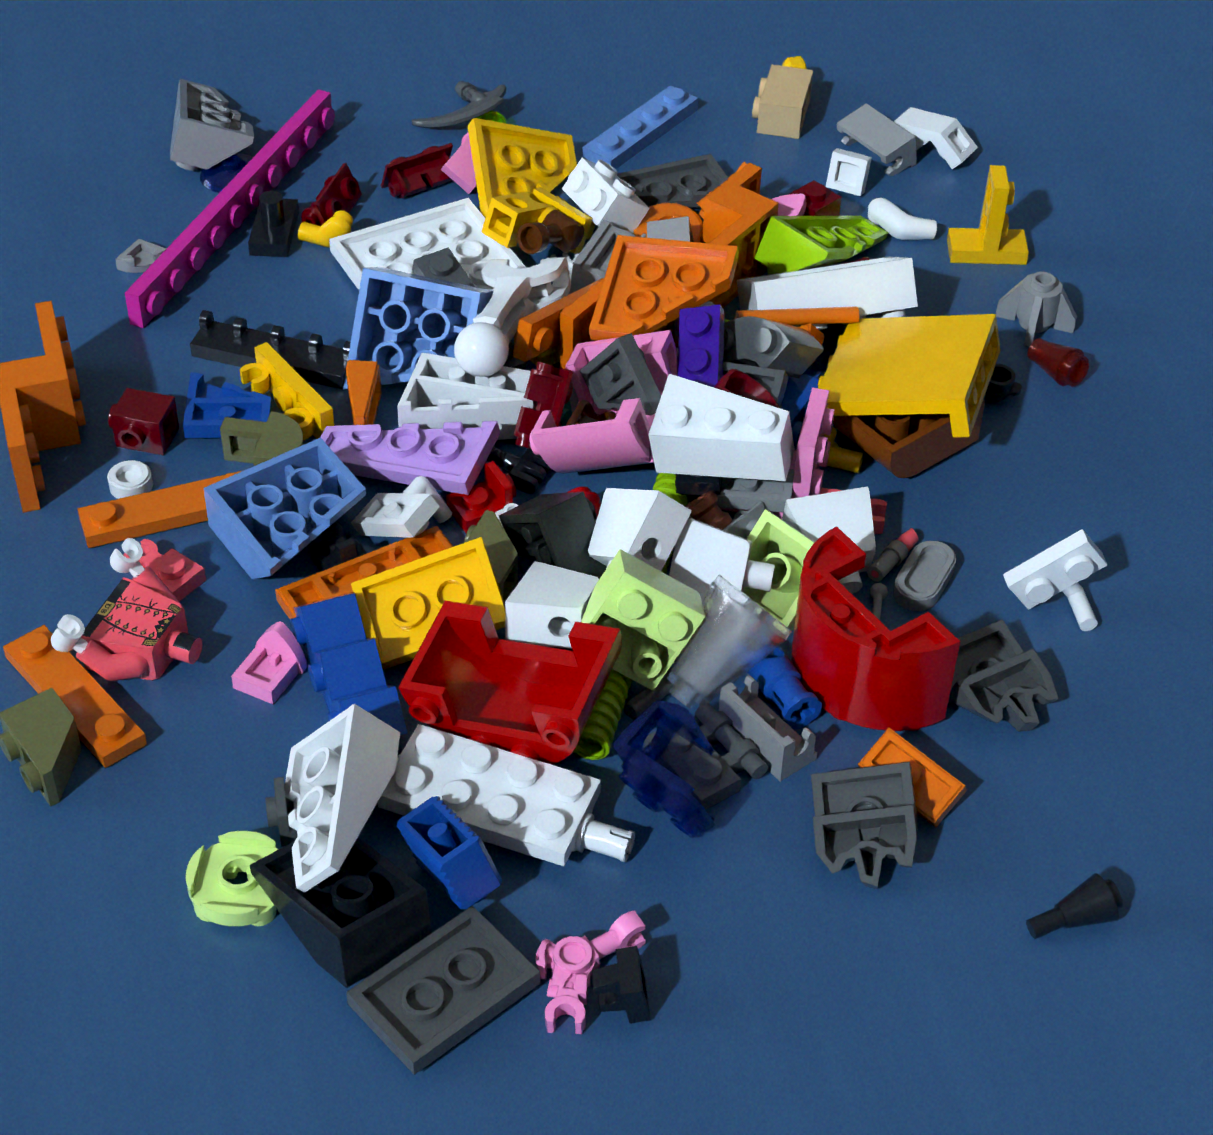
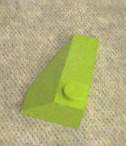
(814, 241)

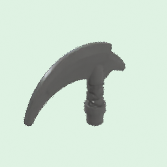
(480, 104)

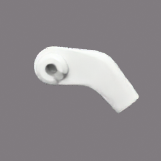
(899, 223)

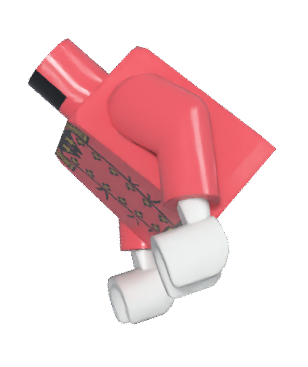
(134, 629)

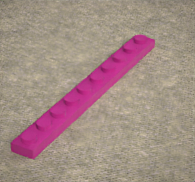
(228, 210)

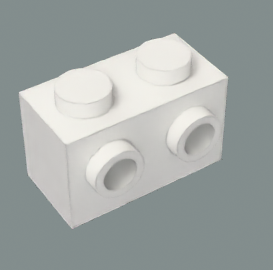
(605, 195)

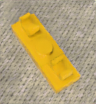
(289, 391)

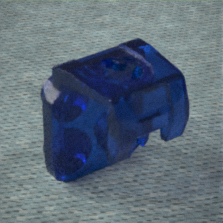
(653, 783)

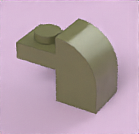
(258, 440)

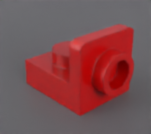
(488, 495)

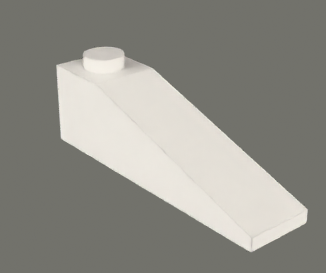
(334, 787)

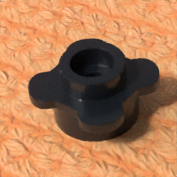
(1002, 384)

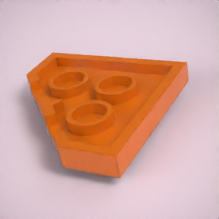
(654, 280)

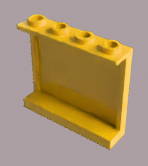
(914, 367)

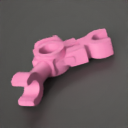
(573, 964)

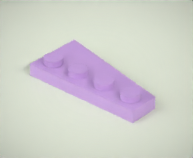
(445, 456)

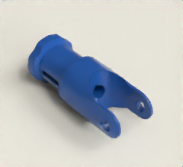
(783, 685)

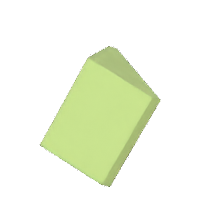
(786, 548)

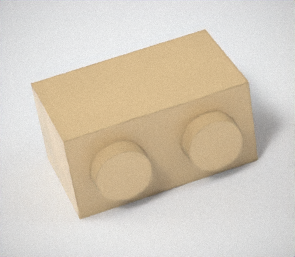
(783, 101)

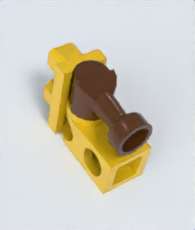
(536, 222)

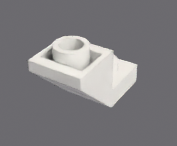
(944, 132)

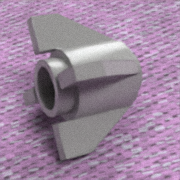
(1038, 304)

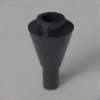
(1088, 904)

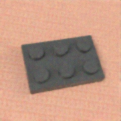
(443, 989)

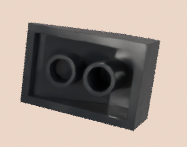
(353, 917)

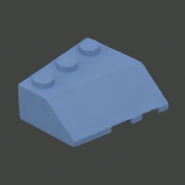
(409, 316)
(280, 505)

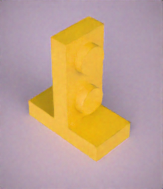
(992, 240)

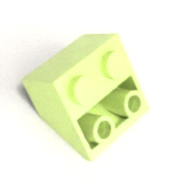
(650, 610)

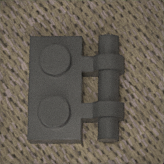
(712, 776)

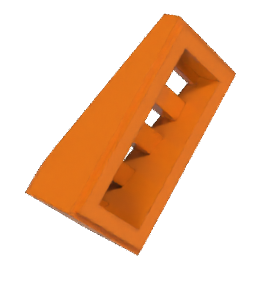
(363, 390)

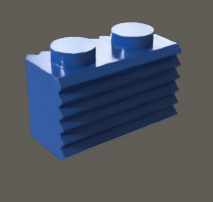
(449, 852)

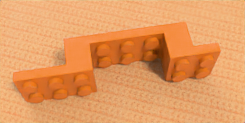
(732, 216)

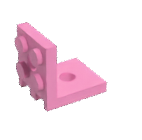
(812, 448)

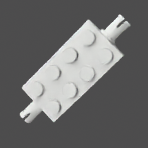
(504, 797)

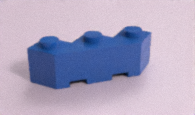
(345, 661)

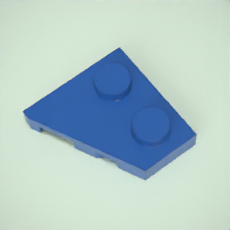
(210, 404)

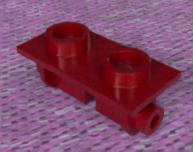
(406, 174)
(338, 193)
(551, 390)

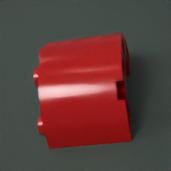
(855, 660)
(507, 690)

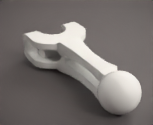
(483, 345)

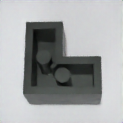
(555, 531)

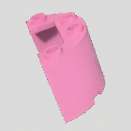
(607, 442)

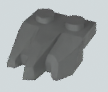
(999, 678)
(865, 818)

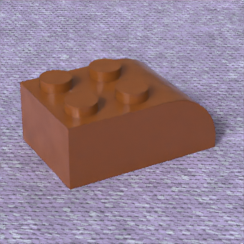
(906, 442)

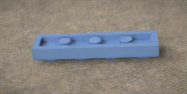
(641, 127)

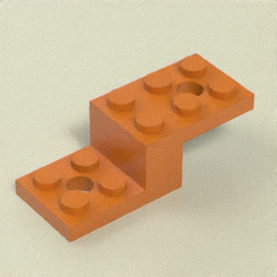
(40, 405)

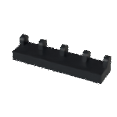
(236, 345)

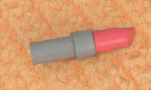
(893, 555)

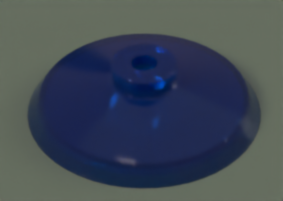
(221, 174)

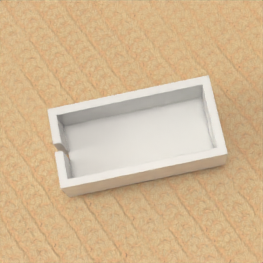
(873, 285)

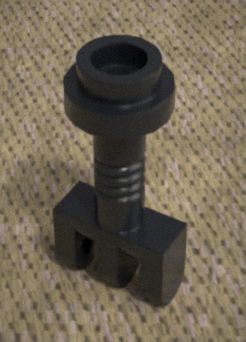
(525, 471)

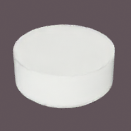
(129, 479)

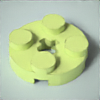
(226, 902)

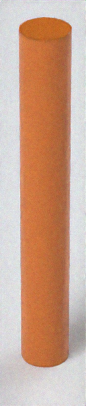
(804, 316)

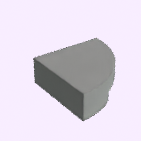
(138, 256)

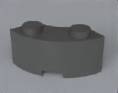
(769, 345)

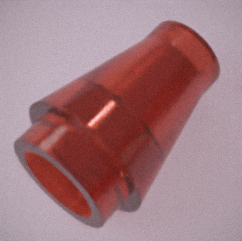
(1060, 362)

